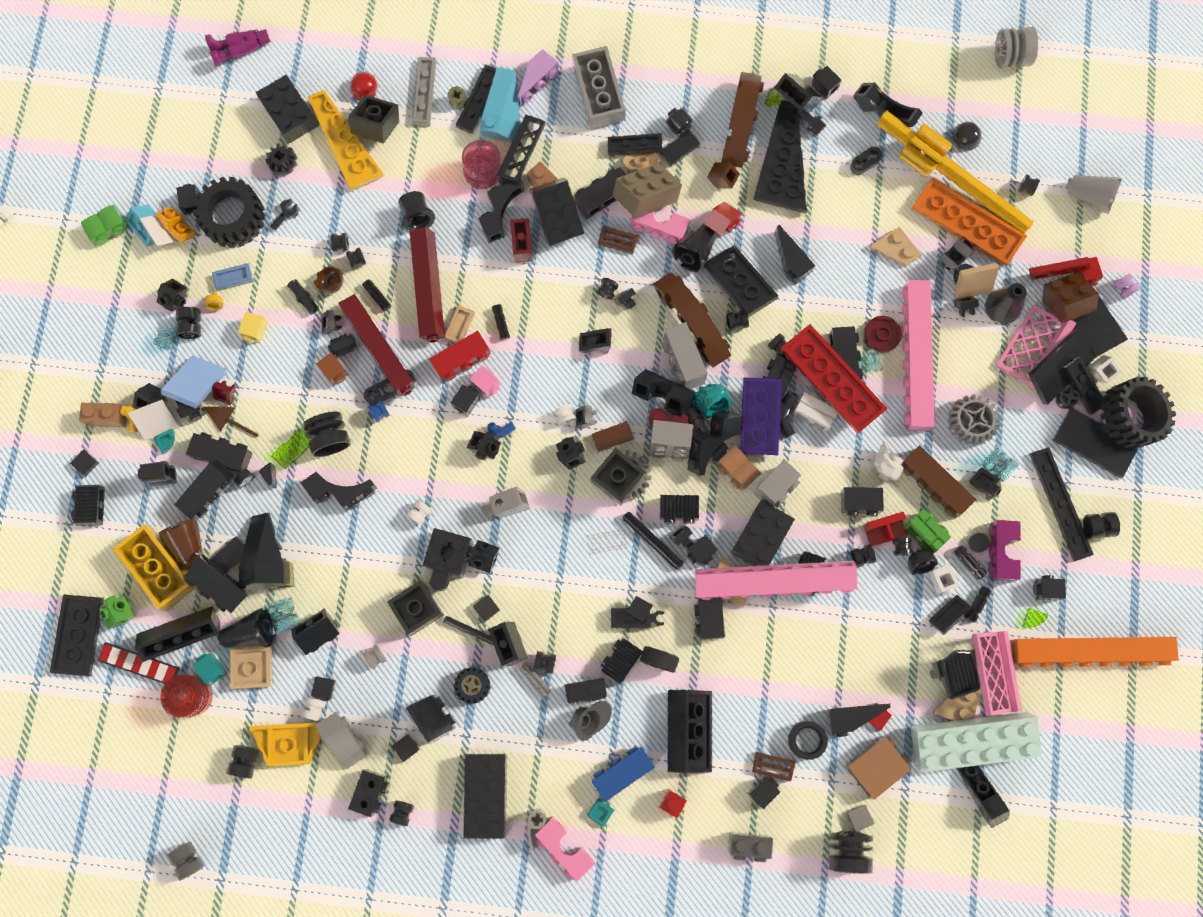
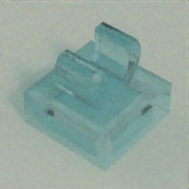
(874, 361)

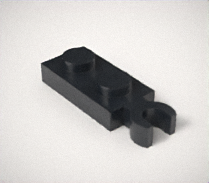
(622, 620)

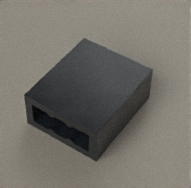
(798, 92)

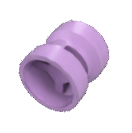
(1126, 281)

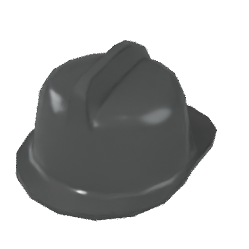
(590, 720)

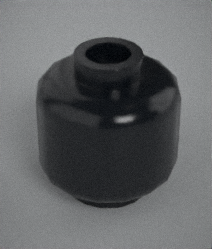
(679, 121)

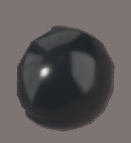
(967, 135)
(921, 562)

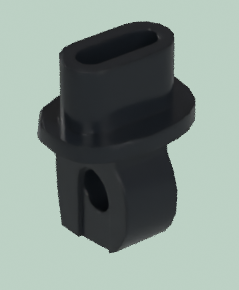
(815, 124)

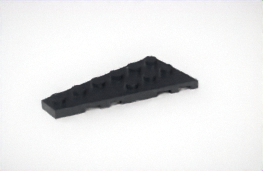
(783, 169)

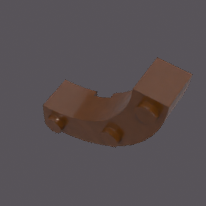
(742, 118)
(709, 341)

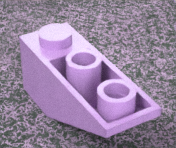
(538, 73)

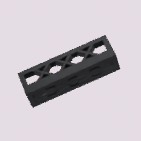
(517, 147)

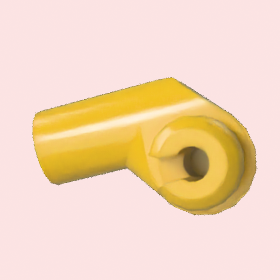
(124, 412)

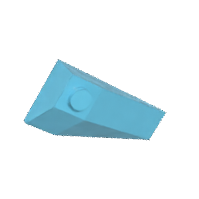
(501, 110)

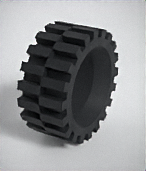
(240, 229)
(1154, 407)

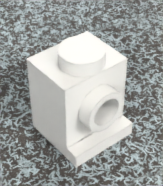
(947, 573)

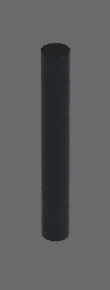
(468, 629)

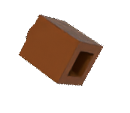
(332, 369)

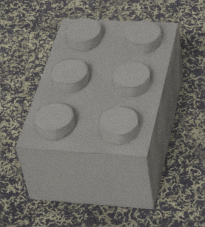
(684, 356)
(670, 440)

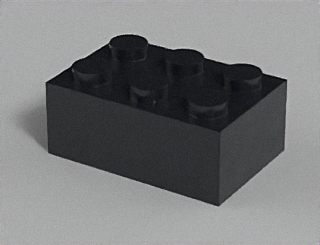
(287, 109)
(556, 211)
(762, 535)
(213, 582)

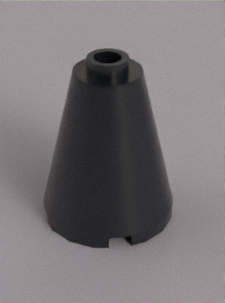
(695, 248)
(1006, 303)
(249, 631)

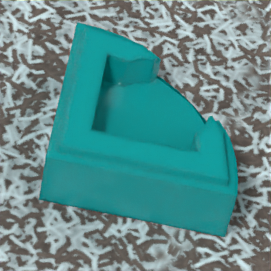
(165, 440)

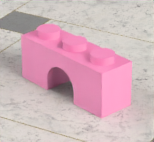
(672, 231)
(575, 864)

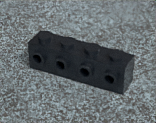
(177, 634)

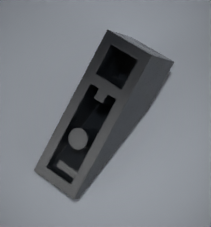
(794, 260)
(851, 718)

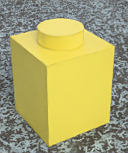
(252, 327)

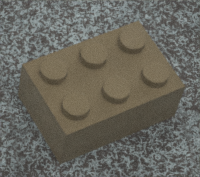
(647, 190)

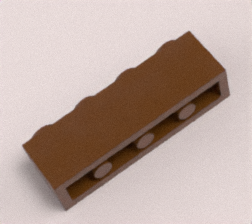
(937, 482)

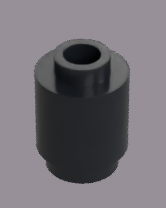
(342, 345)

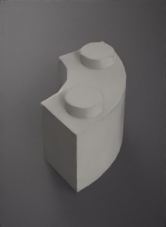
(341, 740)

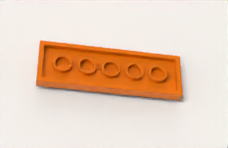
(970, 220)

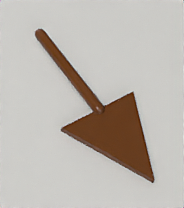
(221, 415)

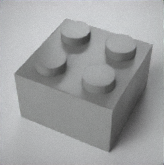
(781, 480)

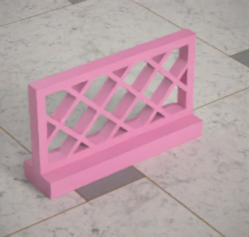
(1065, 329)
(1004, 675)

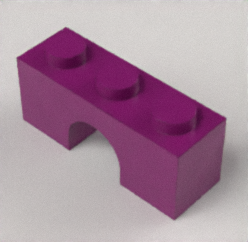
(1001, 566)

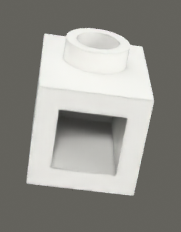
(1105, 369)

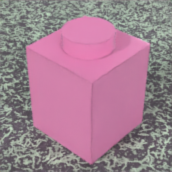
(485, 382)

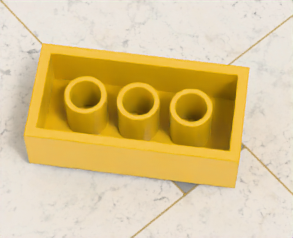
(153, 567)

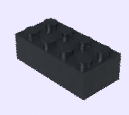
(485, 796)

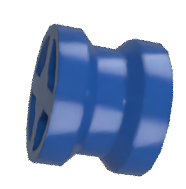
(378, 411)

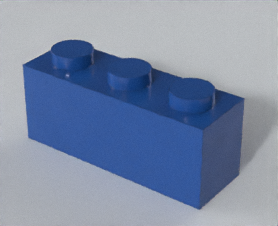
(622, 773)

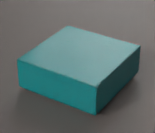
(600, 812)

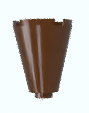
(182, 540)

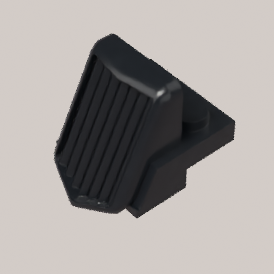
(957, 673)

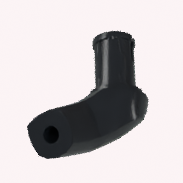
(786, 406)

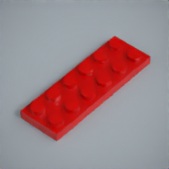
(833, 379)

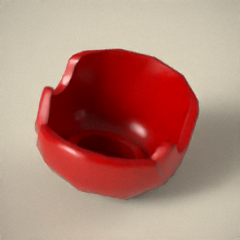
(362, 84)

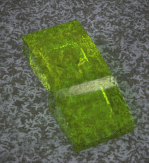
(291, 450)

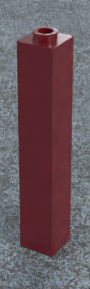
(427, 284)
(377, 346)

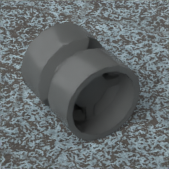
(185, 861)

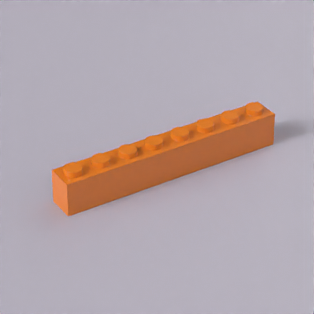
(1095, 650)

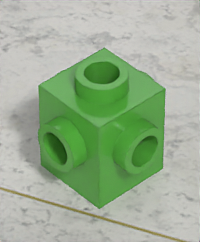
(115, 611)

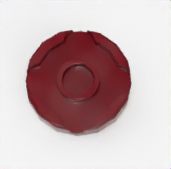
(882, 334)

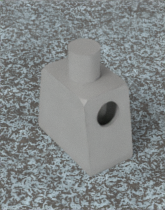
(513, 501)

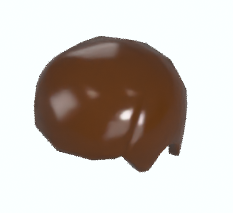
(329, 280)

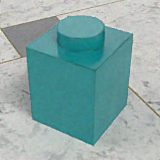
(209, 668)

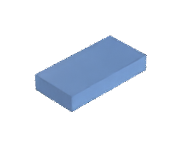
(232, 277)

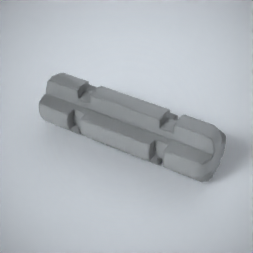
(534, 679)

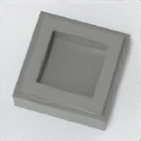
(860, 818)

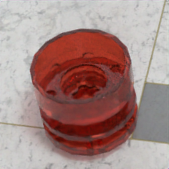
(197, 697)

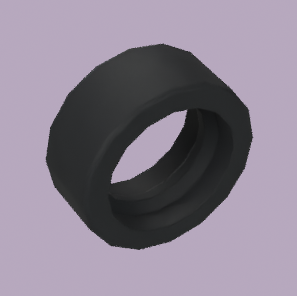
(659, 659)
(823, 738)

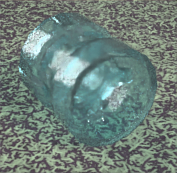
(164, 338)

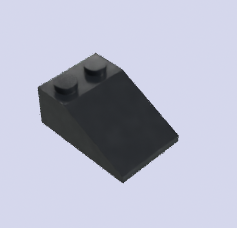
(431, 718)

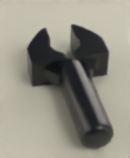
(285, 213)

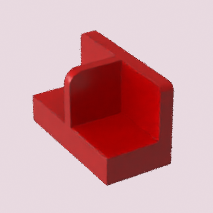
(885, 529)

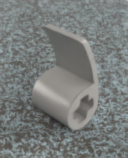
(531, 825)

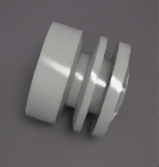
(1016, 47)

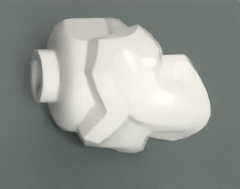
(888, 465)

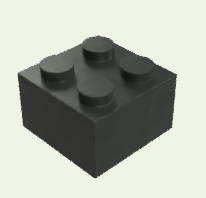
(374, 119)
(618, 476)
(415, 608)

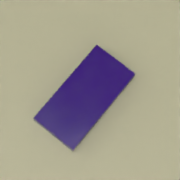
(761, 416)

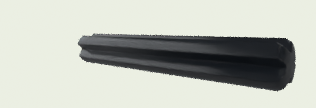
(652, 540)

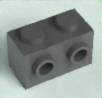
(750, 845)

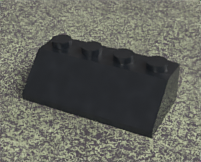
(689, 731)

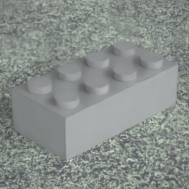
(598, 87)

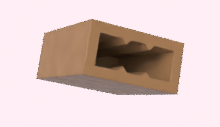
(878, 767)

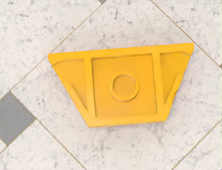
(287, 743)

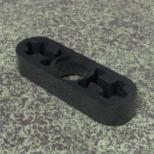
(382, 384)

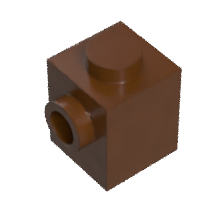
(723, 175)

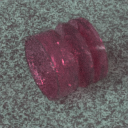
(481, 155)

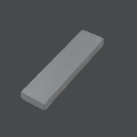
(424, 91)

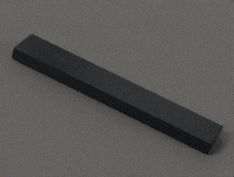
(1061, 504)

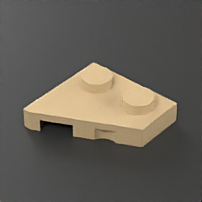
(897, 247)

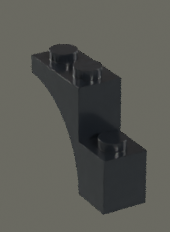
(873, 99)
(499, 199)
(703, 444)
(347, 496)

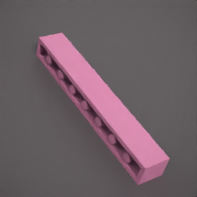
(918, 355)
(776, 579)

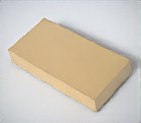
(459, 324)

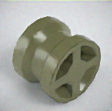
(457, 102)

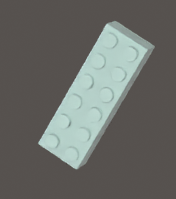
(976, 741)

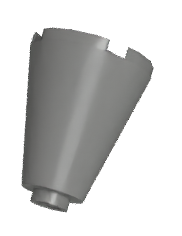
(1094, 190)

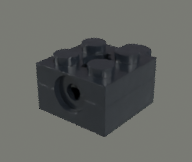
(446, 557)

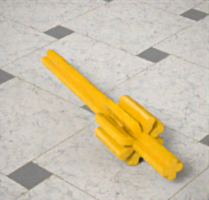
(928, 150)

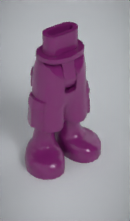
(239, 45)

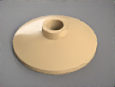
(639, 161)

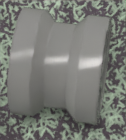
(374, 657)

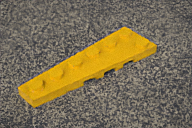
(349, 152)

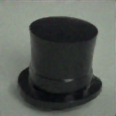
(415, 211)

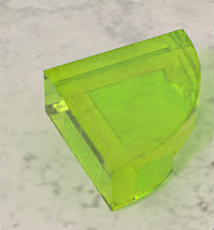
(773, 98)
(1034, 618)

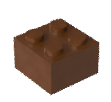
(1070, 297)

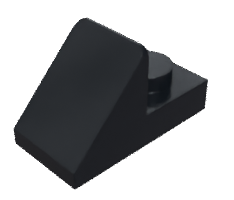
(595, 341)

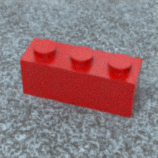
(460, 356)

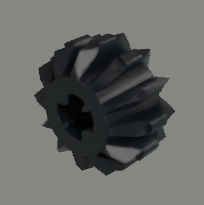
(281, 152)

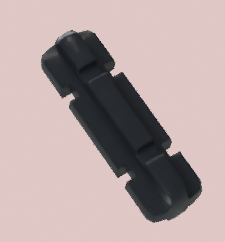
(376, 295)
(500, 322)
(970, 562)
(978, 604)

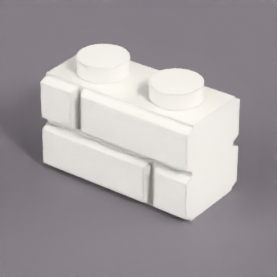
(815, 411)

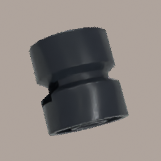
(188, 322)
(1104, 525)
(239, 768)

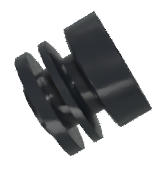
(326, 434)
(851, 852)

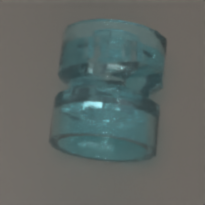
(1000, 464)
(283, 615)

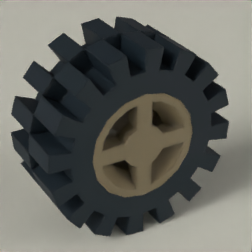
(467, 689)

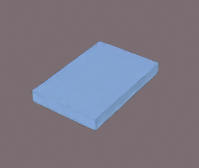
(193, 381)

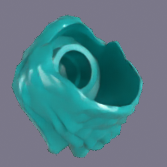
(711, 399)

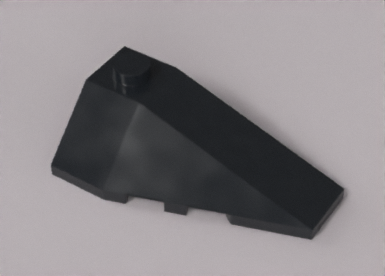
(261, 560)

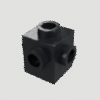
(171, 295)
(484, 445)
(570, 452)
(483, 556)

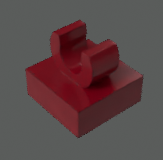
(223, 393)

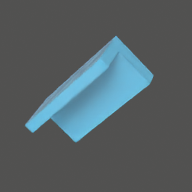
(133, 220)

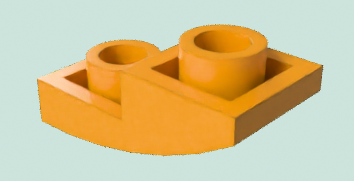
(174, 224)

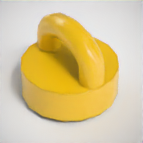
(213, 302)

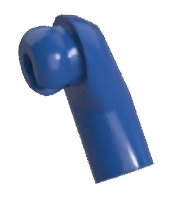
(500, 431)

